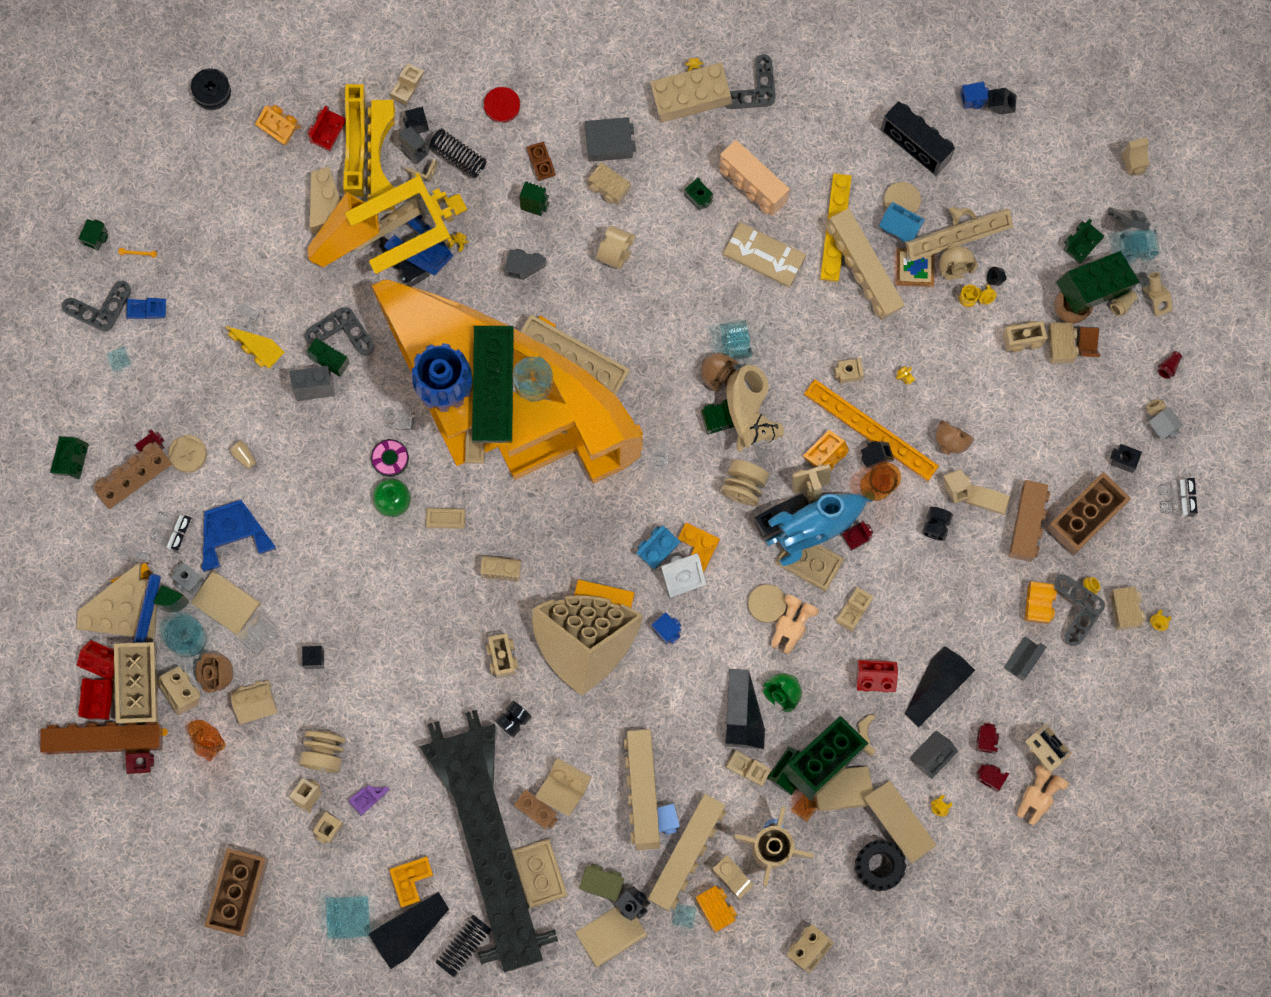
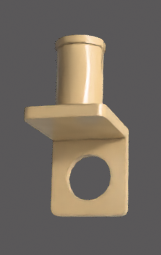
(430, 173)
(1158, 293)

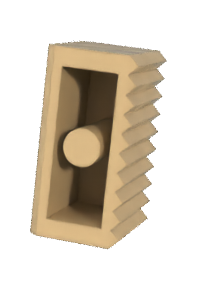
(609, 184)
(1062, 343)
(500, 568)
(1127, 608)

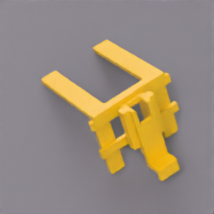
(415, 186)

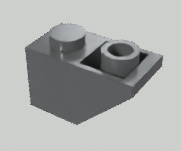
(522, 265)

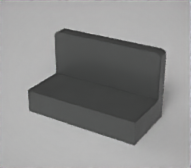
(1024, 658)
(934, 754)

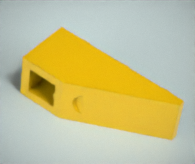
(262, 348)

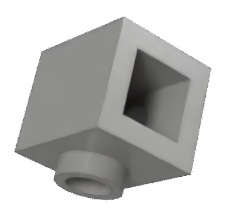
(1166, 424)
(186, 578)

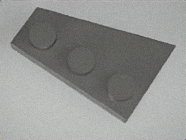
(1133, 219)

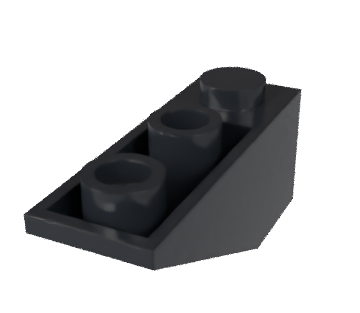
(409, 272)
(790, 506)

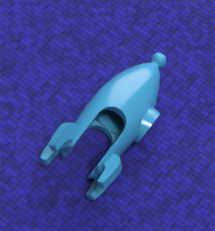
(815, 523)

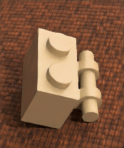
(253, 702)

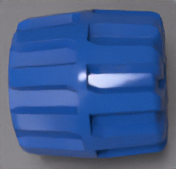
(442, 377)

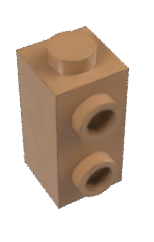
(536, 810)

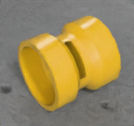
(972, 293)

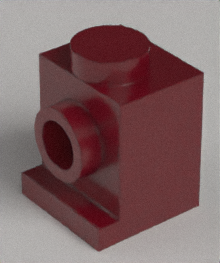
(987, 739)
(133, 767)
(991, 777)

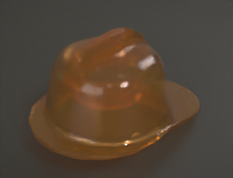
(880, 481)
(206, 739)

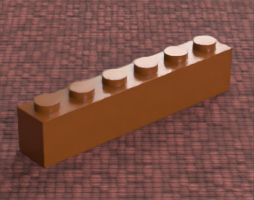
(101, 739)

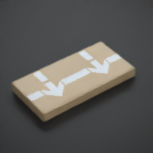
(764, 255)

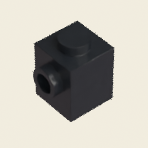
(416, 119)
(876, 453)

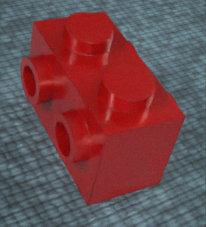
(876, 676)

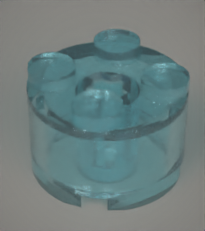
(1139, 245)
(736, 339)
(536, 368)
(181, 626)

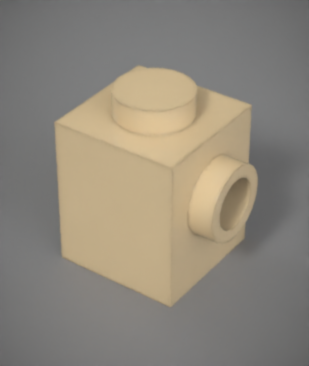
(958, 486)

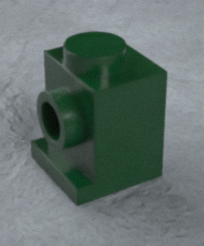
(698, 201)

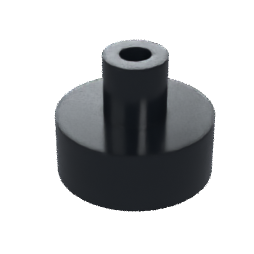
(996, 276)

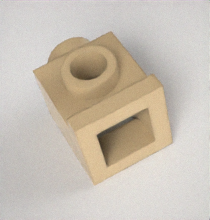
(845, 376)
(306, 794)
(325, 821)

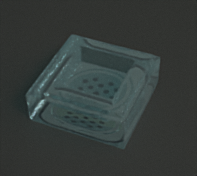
(118, 359)
(684, 916)

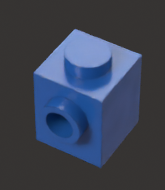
(974, 95)
(667, 628)

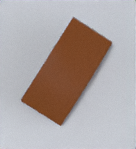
(541, 161)

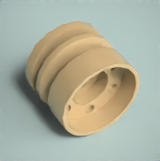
(744, 482)
(322, 751)

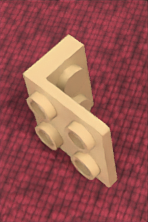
(563, 787)

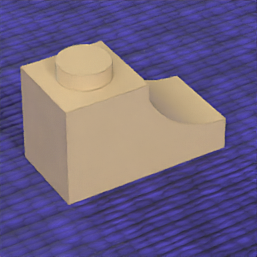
(1136, 156)
(732, 877)

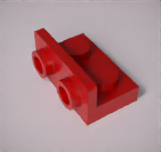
(326, 128)
(97, 659)
(95, 699)

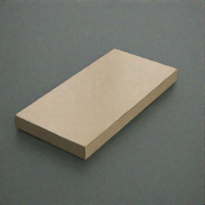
(900, 822)

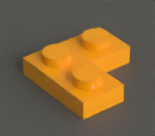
(702, 542)
(405, 878)

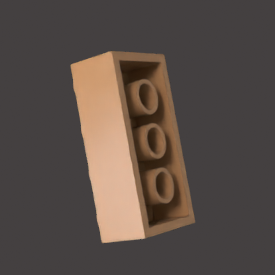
(1088, 513)
(236, 892)

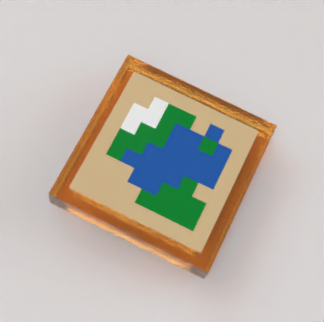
(914, 273)

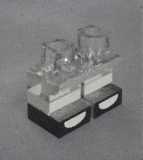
(1181, 498)
(174, 531)

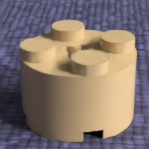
(615, 247)

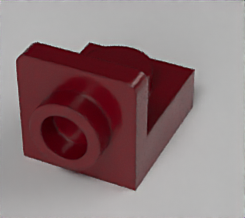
(151, 438)
(858, 535)

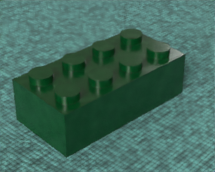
(1097, 282)
(825, 758)

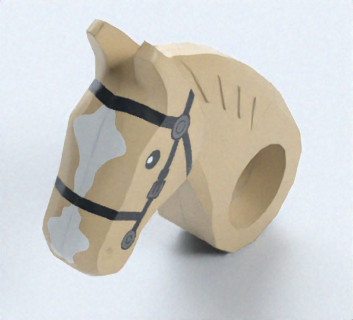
(744, 408)

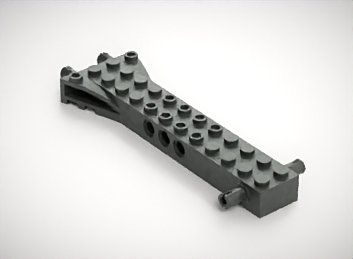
(467, 770)

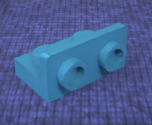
(658, 546)

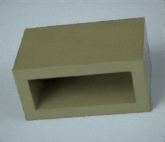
(601, 882)

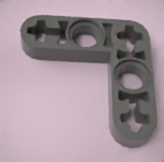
(761, 88)
(104, 312)
(347, 325)
(1086, 610)

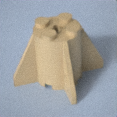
(783, 843)

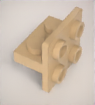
(811, 481)

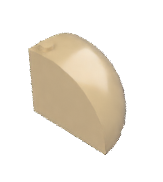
(584, 637)

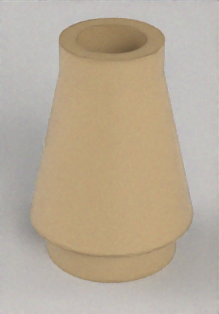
(1123, 303)
(242, 453)

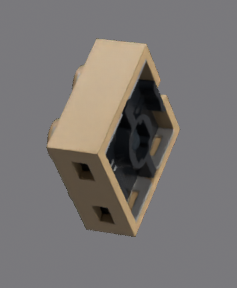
(1048, 748)

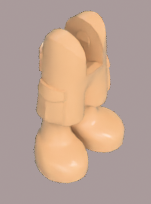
(790, 629)
(1038, 800)

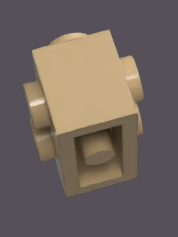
(1024, 336)
(503, 662)
(179, 690)
(810, 948)

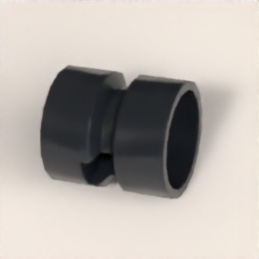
(937, 522)
(519, 715)

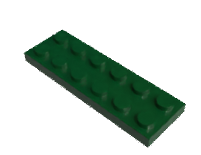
(493, 384)

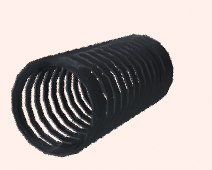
(432, 145)
(483, 927)

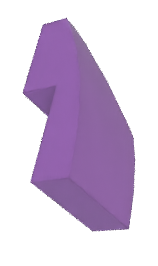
(366, 798)

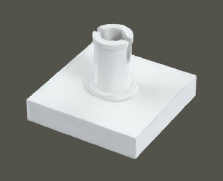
(683, 574)

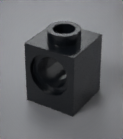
(1002, 101)
(1132, 454)
(313, 657)

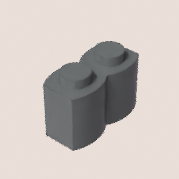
(413, 144)

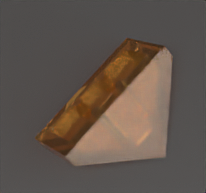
(805, 808)

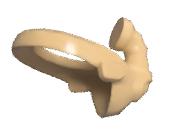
(957, 213)

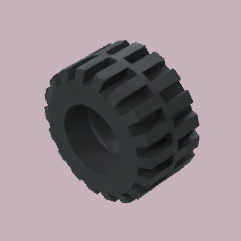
(894, 855)

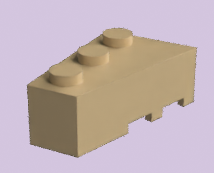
(323, 198)

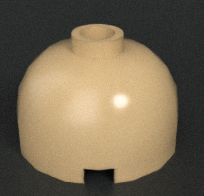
(957, 261)

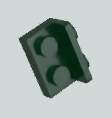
(1083, 241)
(69, 457)

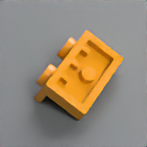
(277, 123)
(827, 450)

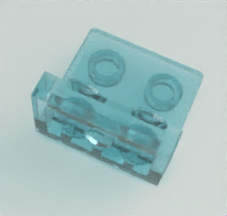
(347, 917)

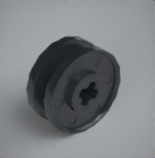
(201, 87)

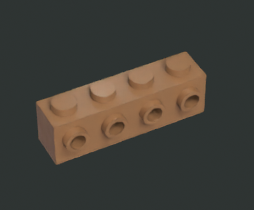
(131, 475)
(1028, 521)

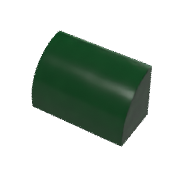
(170, 600)
(776, 775)

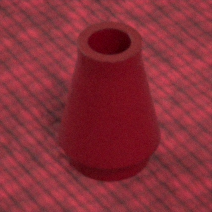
(1169, 366)

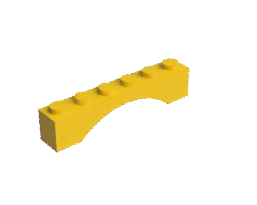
(382, 119)
(355, 140)

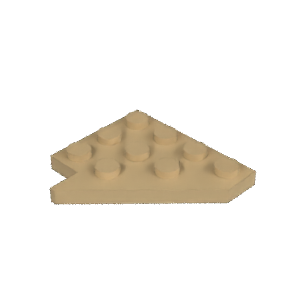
(118, 607)

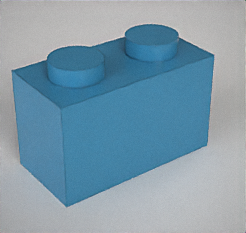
(901, 222)

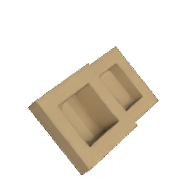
(407, 84)
(988, 499)
(854, 609)
(748, 768)

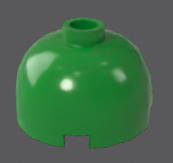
(391, 497)
(784, 690)

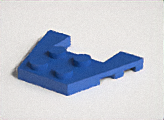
(431, 259)
(228, 525)

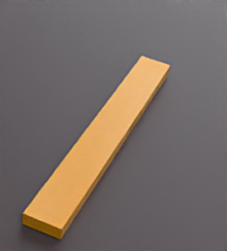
(870, 429)

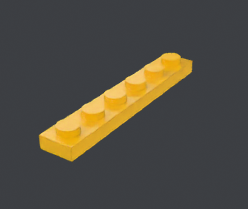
(838, 203)

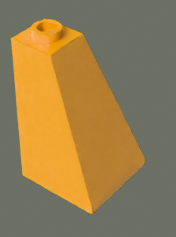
(338, 236)

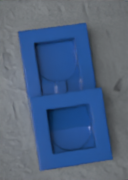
(146, 309)

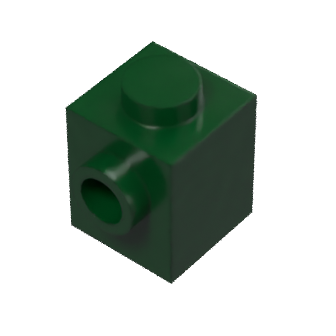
(93, 234)

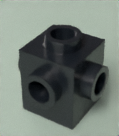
(633, 904)

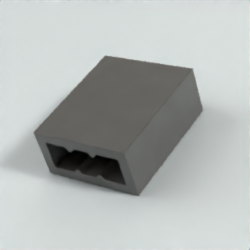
(609, 139)
(312, 383)

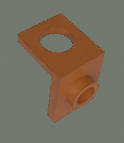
(1088, 342)

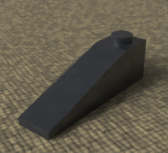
(941, 679)
(743, 718)
(404, 933)

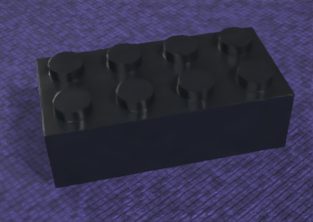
(917, 138)

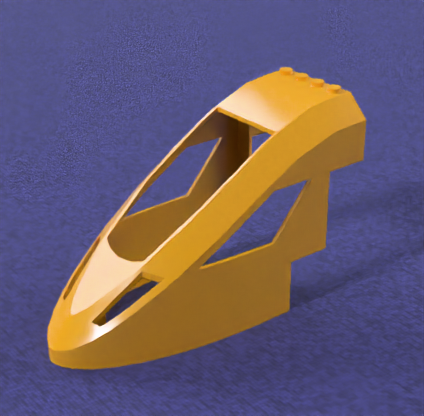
(578, 402)

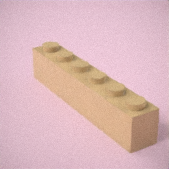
(865, 264)
(643, 790)
(686, 852)

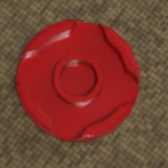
(502, 104)

